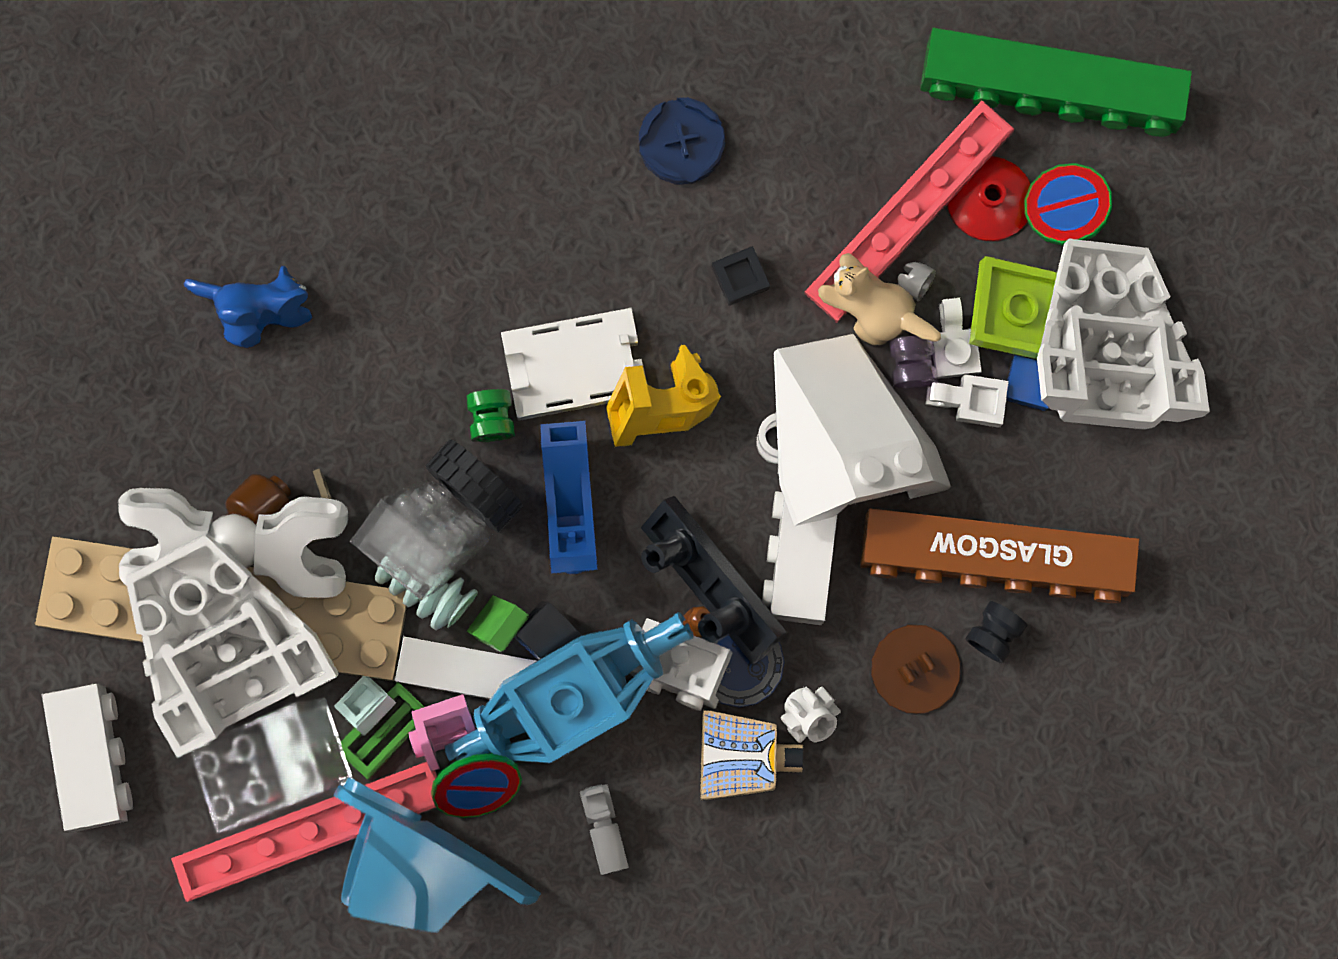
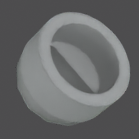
(918, 280)

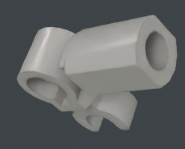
(605, 836)

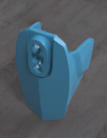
(411, 869)

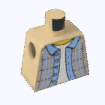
(742, 756)

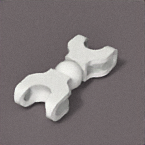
(273, 545)

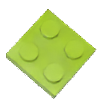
(1011, 306)

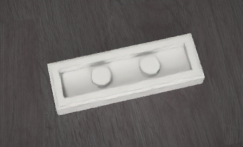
(455, 668)

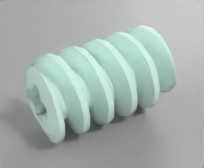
(445, 603)

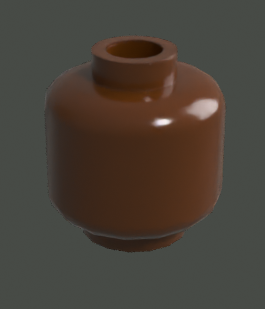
(258, 496)

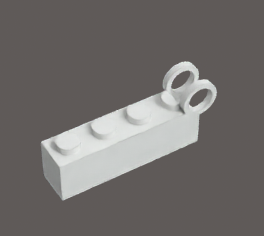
(800, 556)

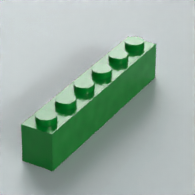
(1055, 82)

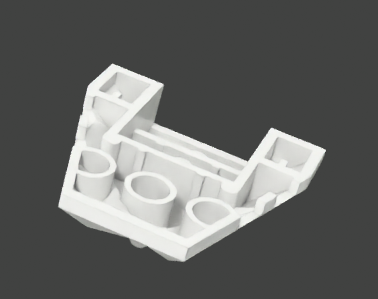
(1113, 344)
(217, 643)

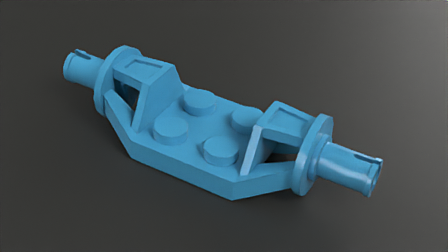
(571, 693)

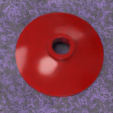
(986, 218)

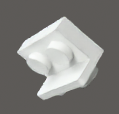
(690, 671)

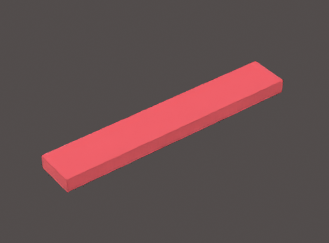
(921, 198)
(293, 836)

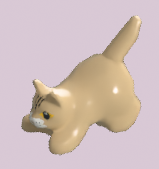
(880, 307)

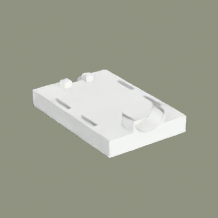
(568, 362)

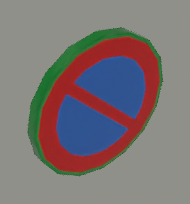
(1068, 203)
(476, 785)

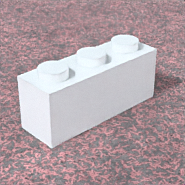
(87, 757)

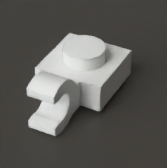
(953, 352)
(977, 399)

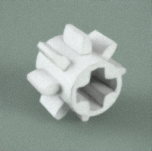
(810, 714)

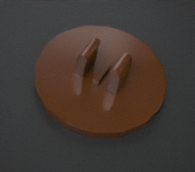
(915, 669)

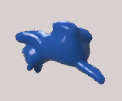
(251, 307)

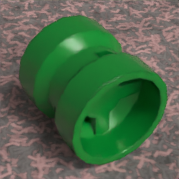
(490, 415)

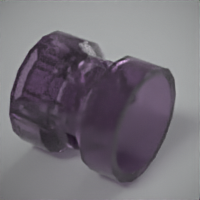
(913, 362)

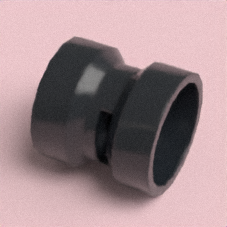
(997, 629)

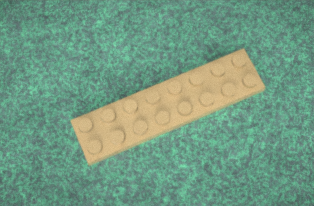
(87, 596)

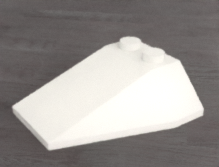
(845, 432)

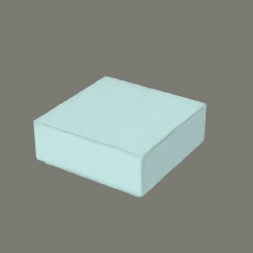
(365, 704)

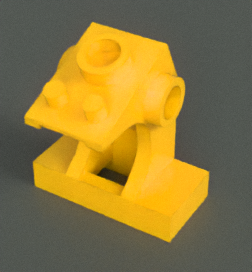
(644, 410)

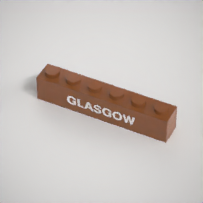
(999, 554)

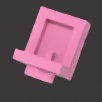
(439, 726)

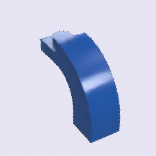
(568, 497)

